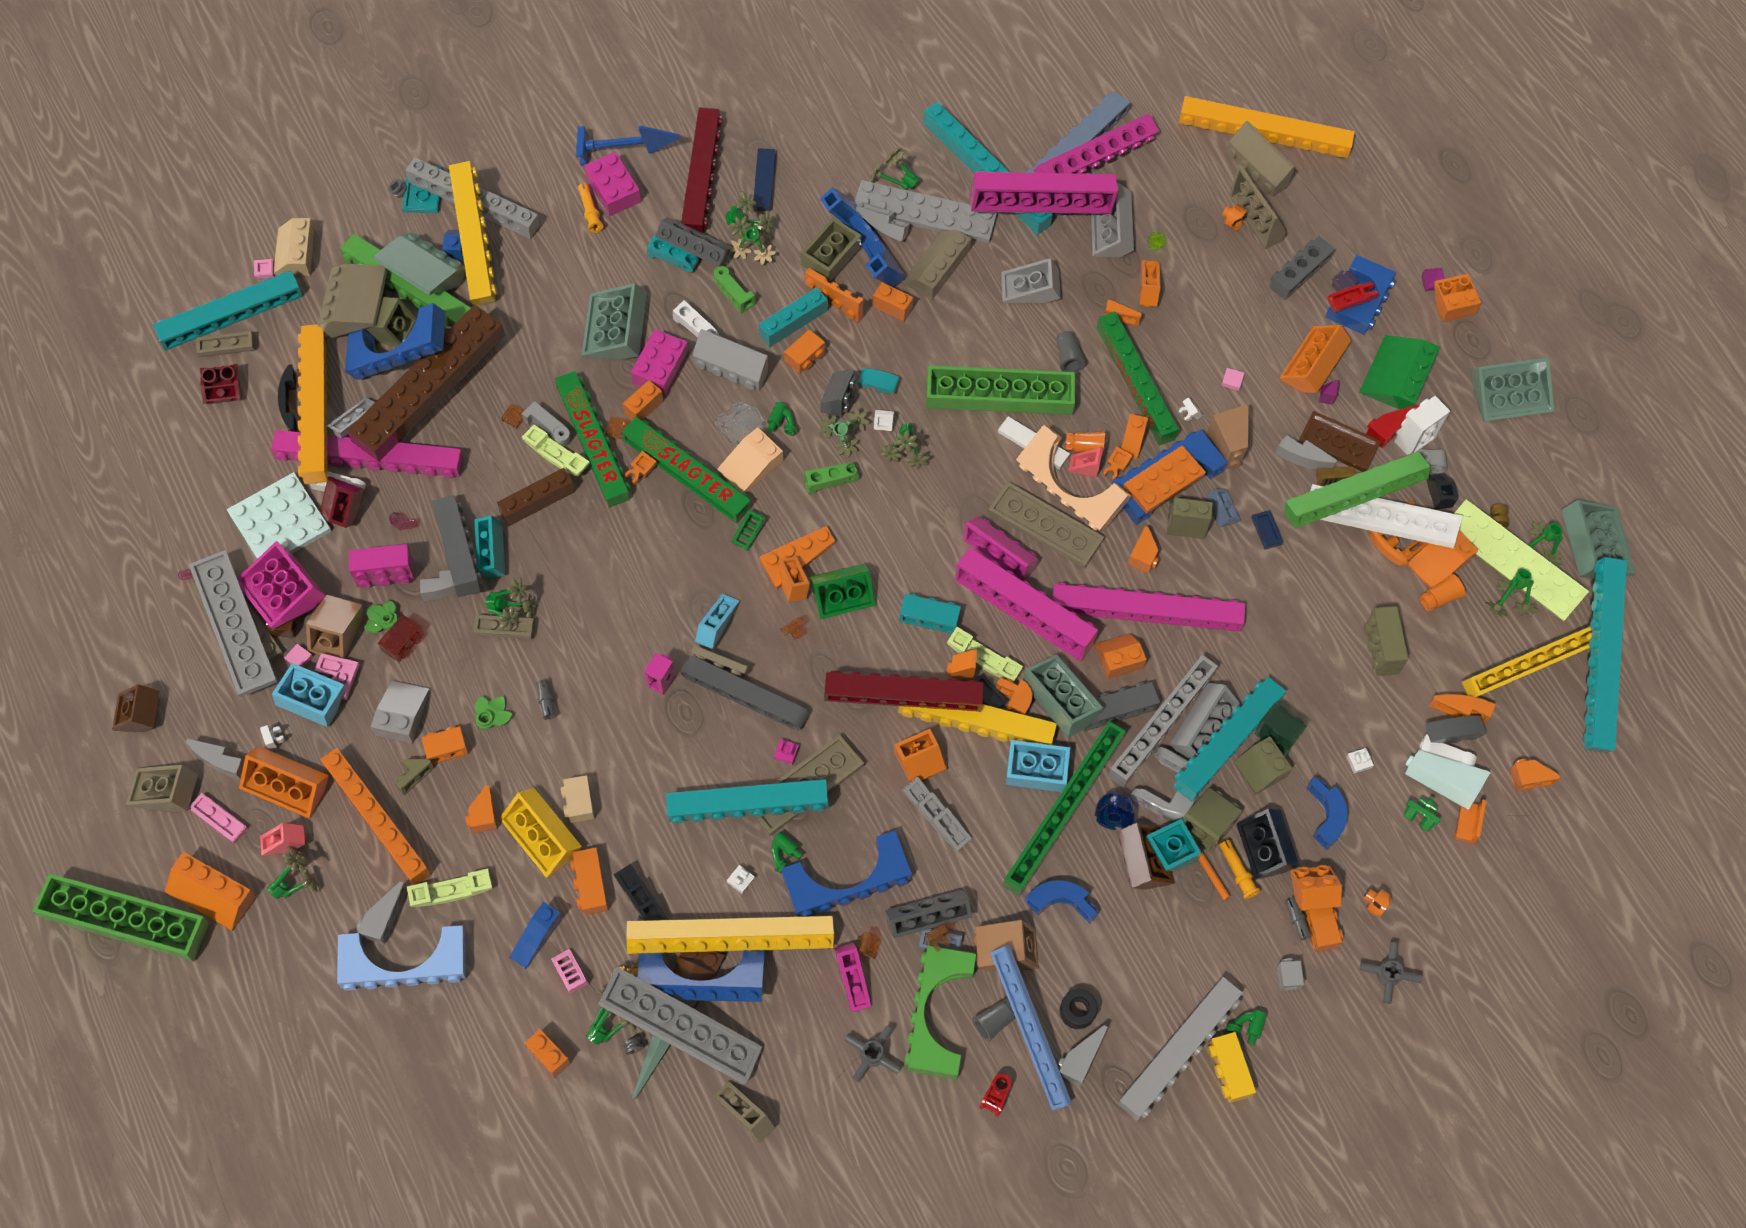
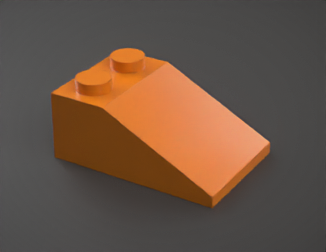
(1438, 562)

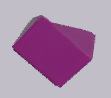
(1431, 275)
(1329, 392)

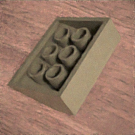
(1260, 215)
(352, 298)

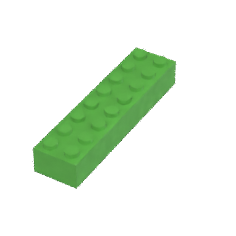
(1000, 390)
(121, 917)

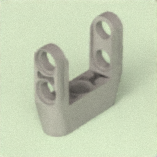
(1179, 805)

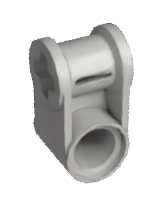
(1435, 459)

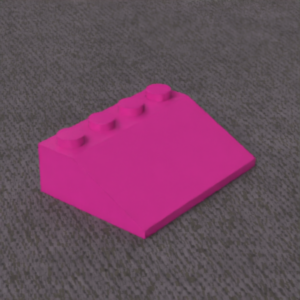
(279, 586)

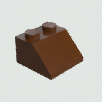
(136, 709)

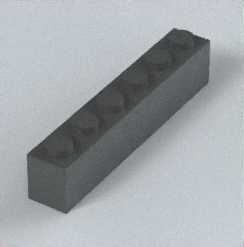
(456, 547)

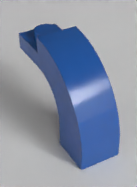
(1335, 812)
(1061, 892)

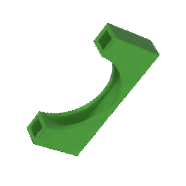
(926, 1054)

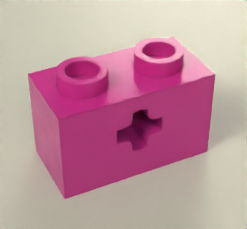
(659, 673)

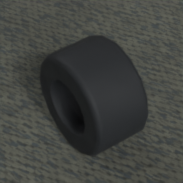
(1084, 997)

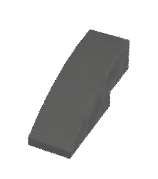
(1456, 729)

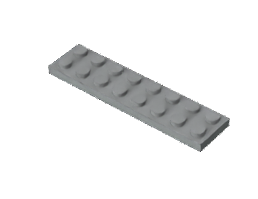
(928, 211)
(233, 623)
(680, 1025)

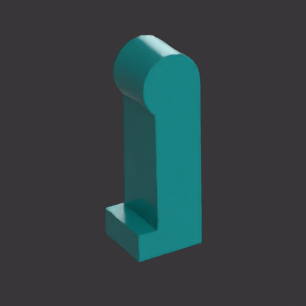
(671, 254)

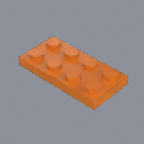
(1164, 479)

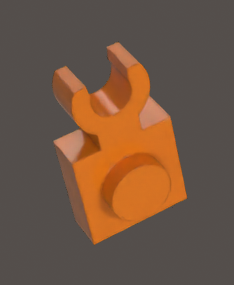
(1118, 461)
(642, 465)

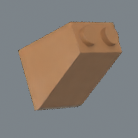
(1230, 434)
(333, 626)
(1014, 933)

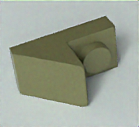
(417, 771)

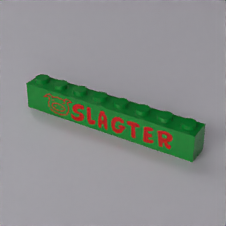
(1137, 378)
(592, 439)
(687, 470)

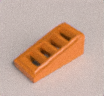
(1125, 314)

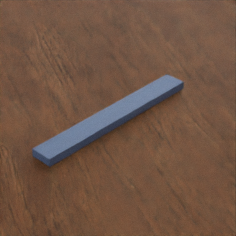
(1031, 1028)

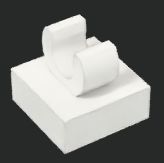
(1192, 408)
(883, 420)
(269, 737)
(1360, 760)
(740, 879)

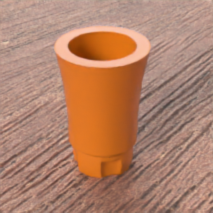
(1085, 441)
(1443, 593)

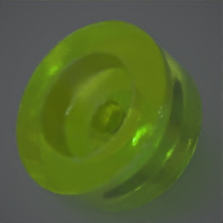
(1156, 241)

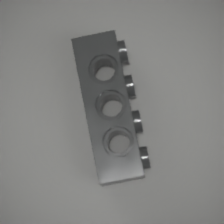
(693, 241)
(1321, 253)
(928, 913)

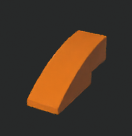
(1463, 706)

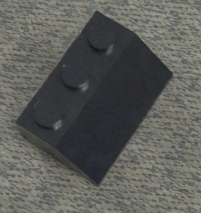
(1267, 844)

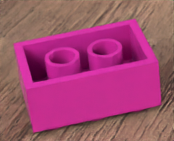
(612, 183)
(660, 361)
(381, 566)

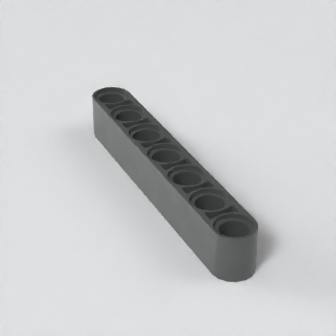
(744, 693)

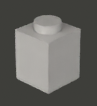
(1290, 975)

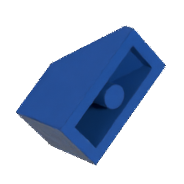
(452, 245)

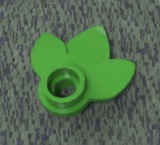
(381, 617)
(493, 711)

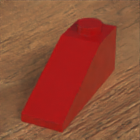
(1388, 425)

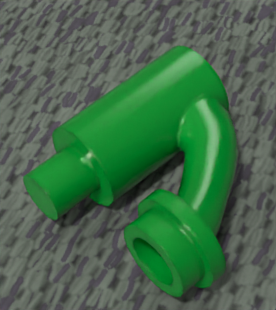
(779, 411)
(789, 847)
(1255, 1028)

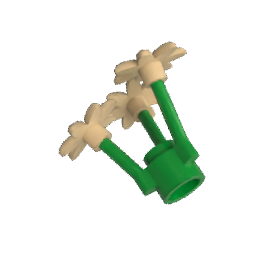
(753, 236)

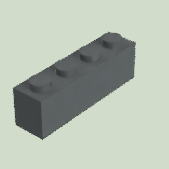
(1125, 704)

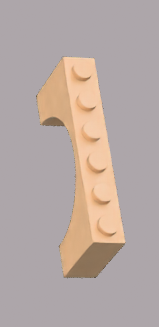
(1039, 459)

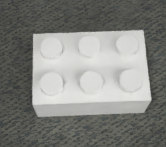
(1422, 425)

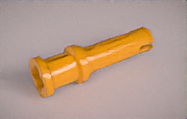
(591, 213)
(1243, 878)

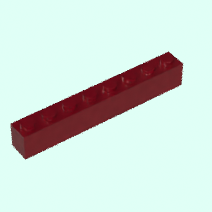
(701, 168)
(903, 691)

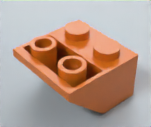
(1456, 297)
(920, 756)
(1316, 887)

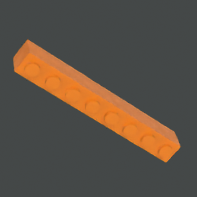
(375, 817)

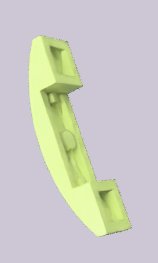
(554, 452)
(985, 658)
(449, 890)

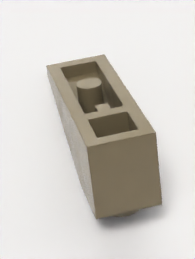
(744, 1111)

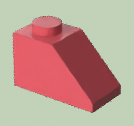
(281, 837)

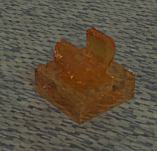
(793, 628)
(937, 935)
(869, 945)

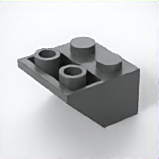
(838, 393)

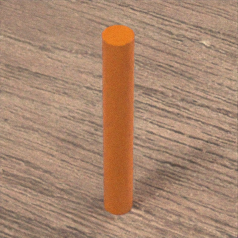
(1213, 876)

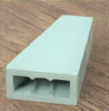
(1447, 777)

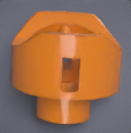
(1234, 216)
(1377, 902)

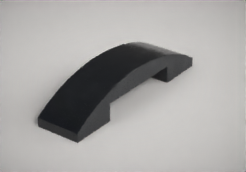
(287, 383)

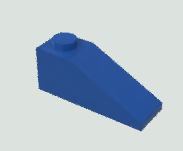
(536, 934)

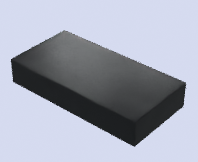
(991, 695)

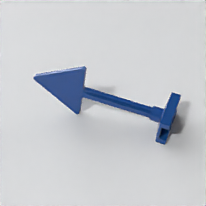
(652, 138)

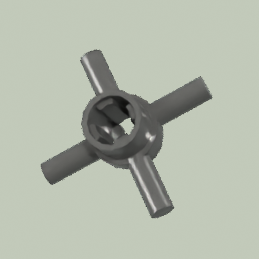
(1384, 976)
(870, 1046)

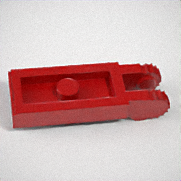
(1352, 297)

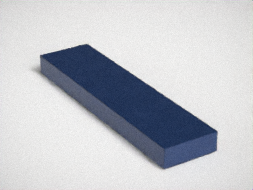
(764, 179)

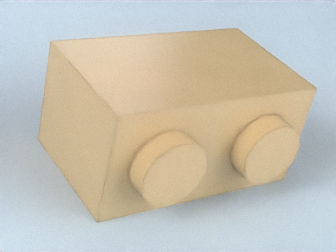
(578, 799)

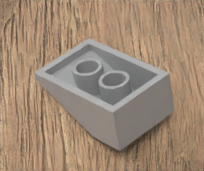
(1031, 283)
(400, 712)

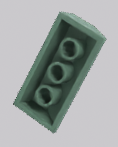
(1062, 695)

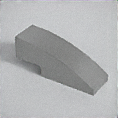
(883, 221)
(1304, 455)
(438, 587)
(217, 758)

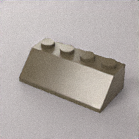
(1260, 159)
(938, 263)

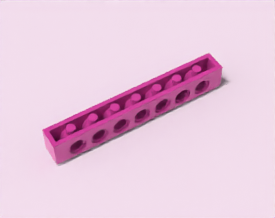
(1144, 126)

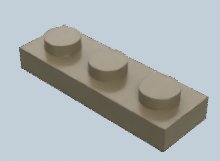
(224, 343)
(490, 626)
(720, 661)

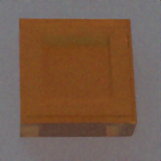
(513, 416)
(616, 427)

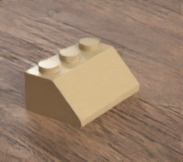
(294, 247)

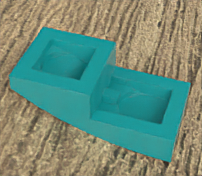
(882, 381)

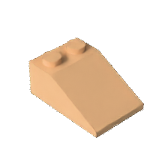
(751, 461)

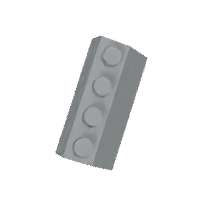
(1114, 232)
(730, 360)
(1204, 719)

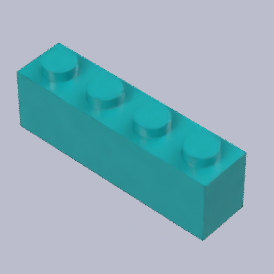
(793, 317)

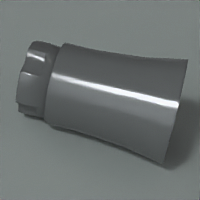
(1069, 352)
(994, 1020)

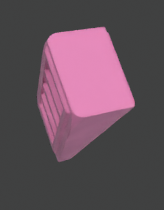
(577, 985)

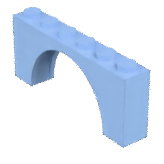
(445, 963)

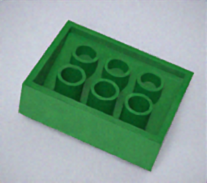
(1399, 371)

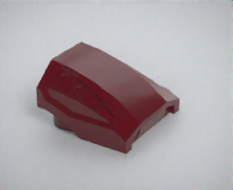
(220, 384)

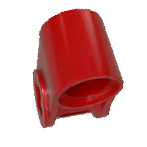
(994, 1097)

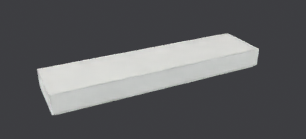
(1022, 436)

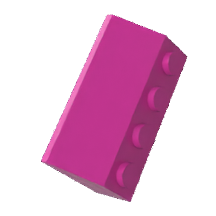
(998, 547)

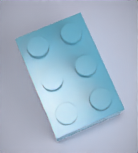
(1037, 766)

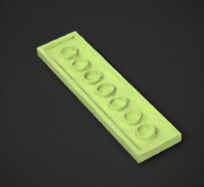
(1509, 554)

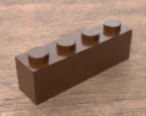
(536, 497)

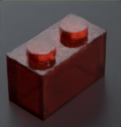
(401, 638)

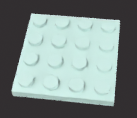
(279, 514)

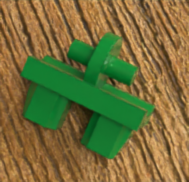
(1429, 820)

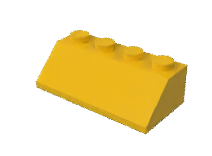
(539, 831)

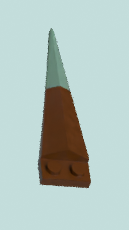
(692, 966)

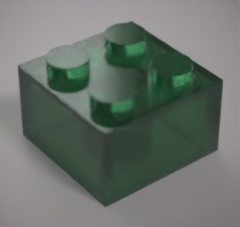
(1281, 727)

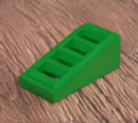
(746, 521)

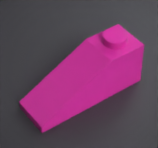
(852, 976)

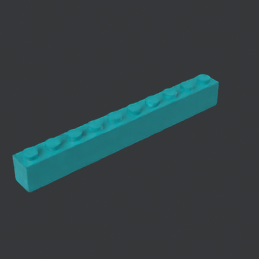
(974, 156)
(1605, 655)

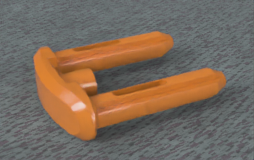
(1387, 546)

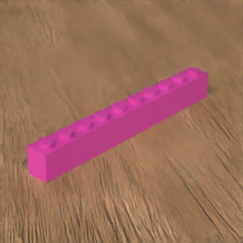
(402, 457)
(1150, 607)

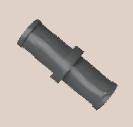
(545, 699)
(1298, 919)

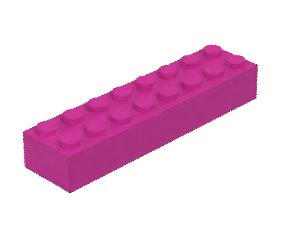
(1043, 192)
(1025, 604)

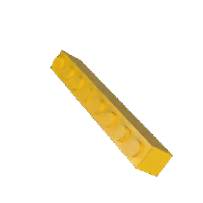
(472, 233)
(1528, 663)
(989, 722)

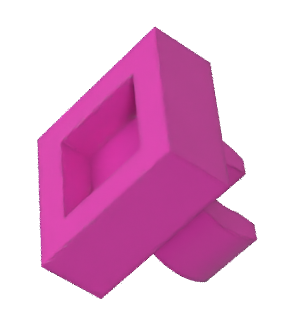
(786, 751)

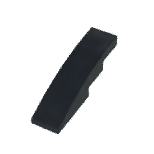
(639, 894)

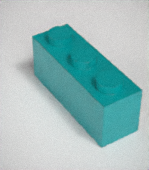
(489, 547)
(929, 613)

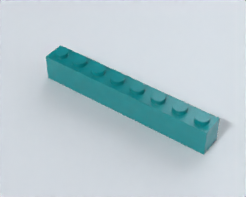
(227, 310)
(1228, 739)
(746, 801)

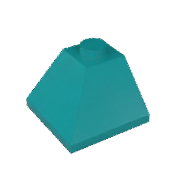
(1174, 846)

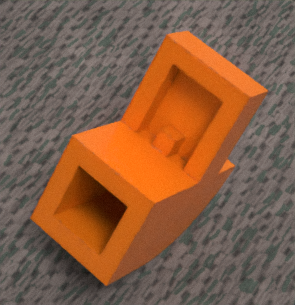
(1020, 695)

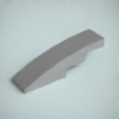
(936, 814)

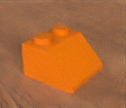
(1120, 655)

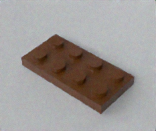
(1340, 441)

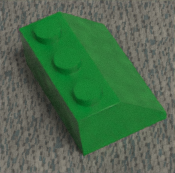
(842, 591)

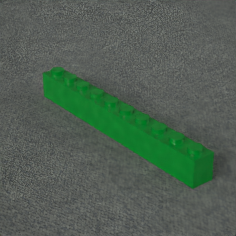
(1063, 809)

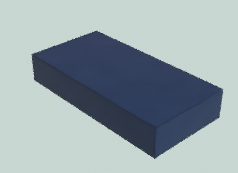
(1267, 529)

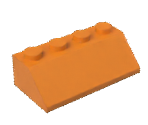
(1316, 358)
(282, 781)
(208, 891)

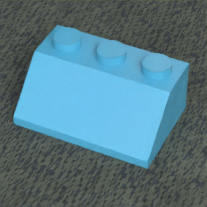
(308, 694)

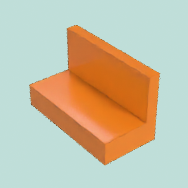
(1470, 823)

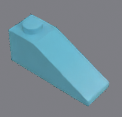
(716, 621)

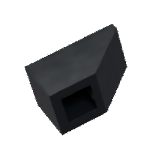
(1442, 491)

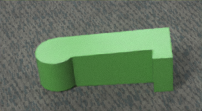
(739, 298)
(830, 477)

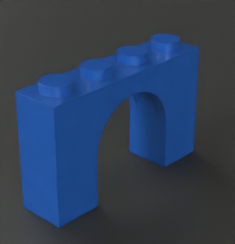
(1361, 316)

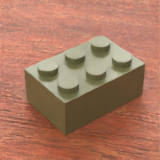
(831, 249)
(1386, 641)

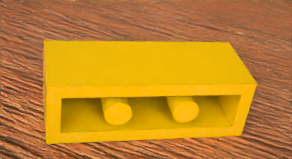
(1231, 1067)

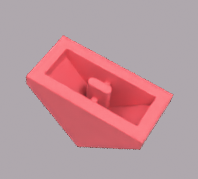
(1086, 462)

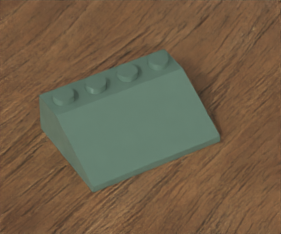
(421, 264)
(614, 323)
(1513, 389)
(1595, 534)

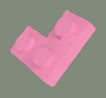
(339, 669)

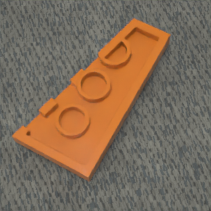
(840, 299)
(804, 548)

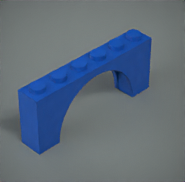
(881, 262)
(423, 340)
(1199, 448)
(811, 897)
(740, 985)

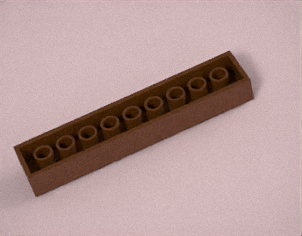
(426, 383)

